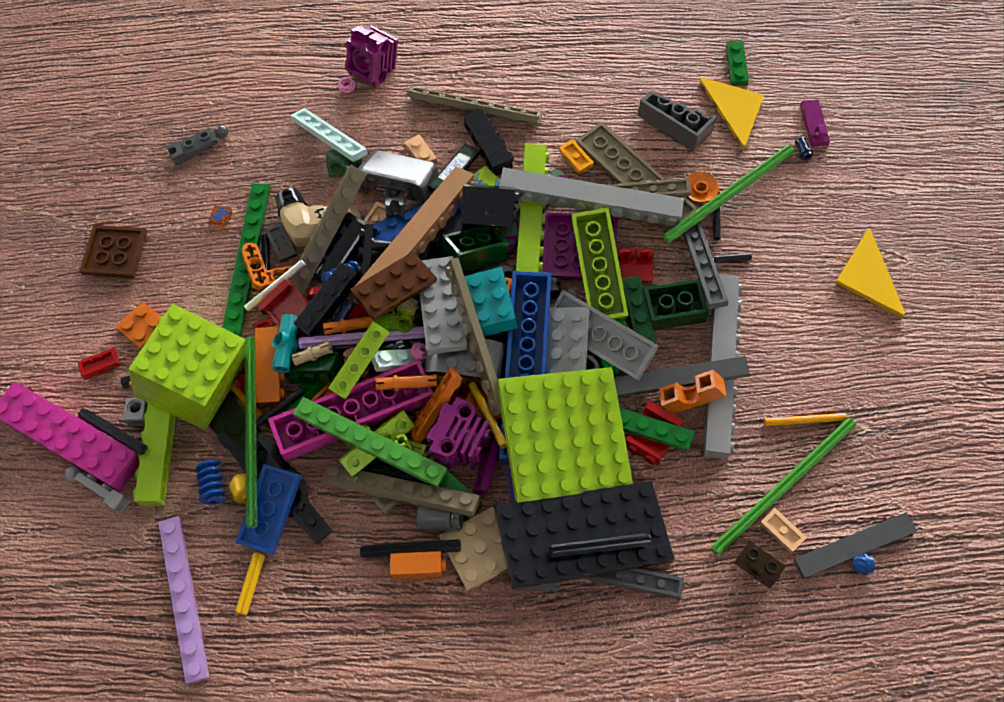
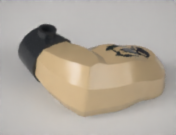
(299, 219)

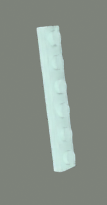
(329, 135)

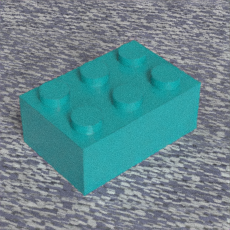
(491, 301)

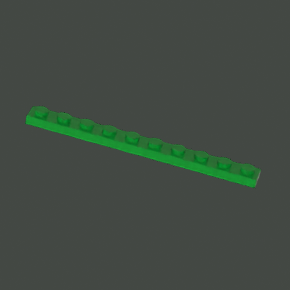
(241, 283)

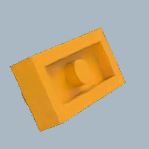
(576, 157)

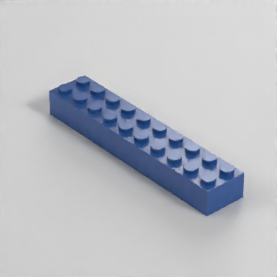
(529, 341)

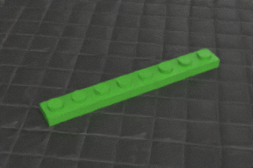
(370, 442)

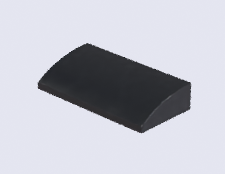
(343, 245)

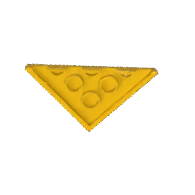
(735, 106)
(869, 278)

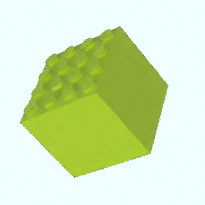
(187, 366)

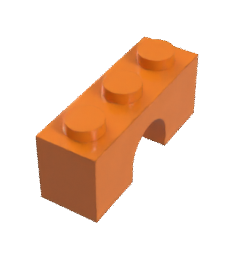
(679, 398)

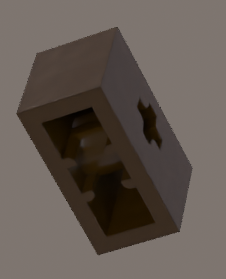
(760, 564)

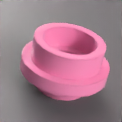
(346, 85)
(419, 351)

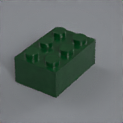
(476, 247)
(676, 304)

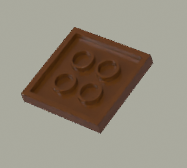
(113, 251)

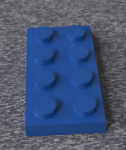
(274, 500)

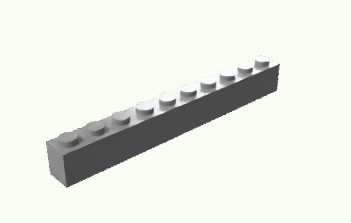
(594, 196)
(723, 346)

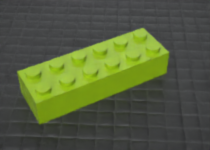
(599, 263)

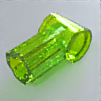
(392, 322)

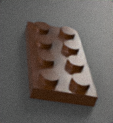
(393, 285)

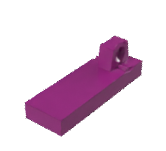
(815, 123)
(486, 467)

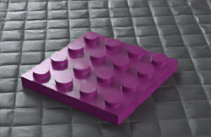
(560, 248)

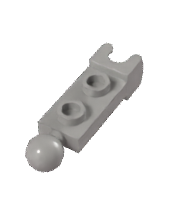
(112, 498)

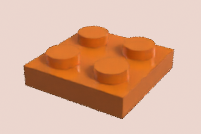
(139, 324)

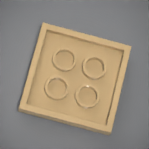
(481, 550)

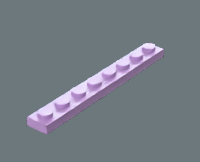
(183, 601)

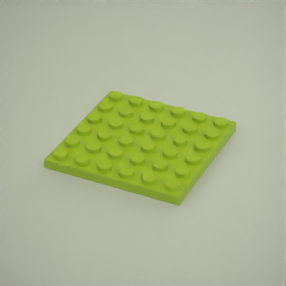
(563, 433)

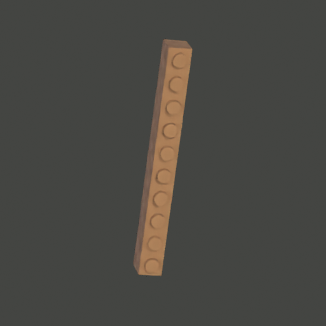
(425, 222)

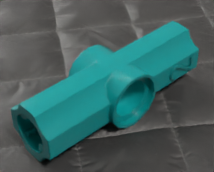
(285, 344)

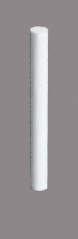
(287, 275)

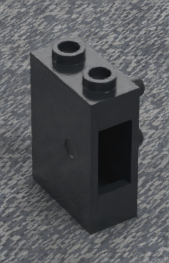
(488, 205)

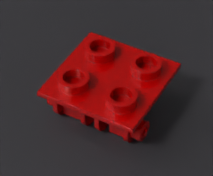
(636, 263)

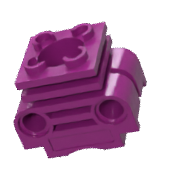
(370, 54)
(459, 435)

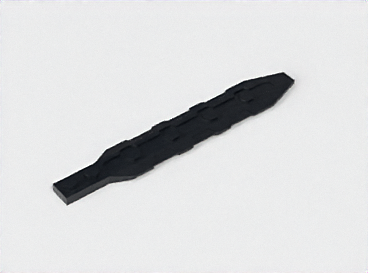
(230, 431)

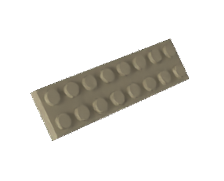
(621, 161)

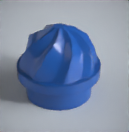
(864, 564)

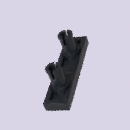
(368, 245)

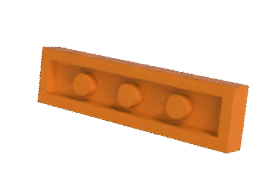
(432, 409)

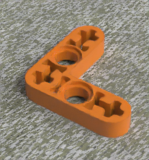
(266, 276)

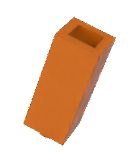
(417, 565)

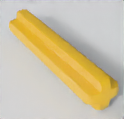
(250, 583)

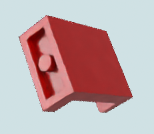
(283, 300)
(650, 450)

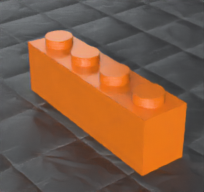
(268, 382)

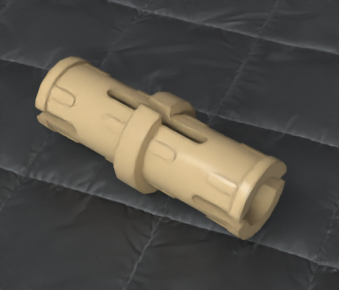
(312, 353)

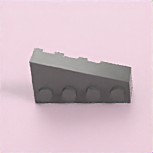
(676, 120)

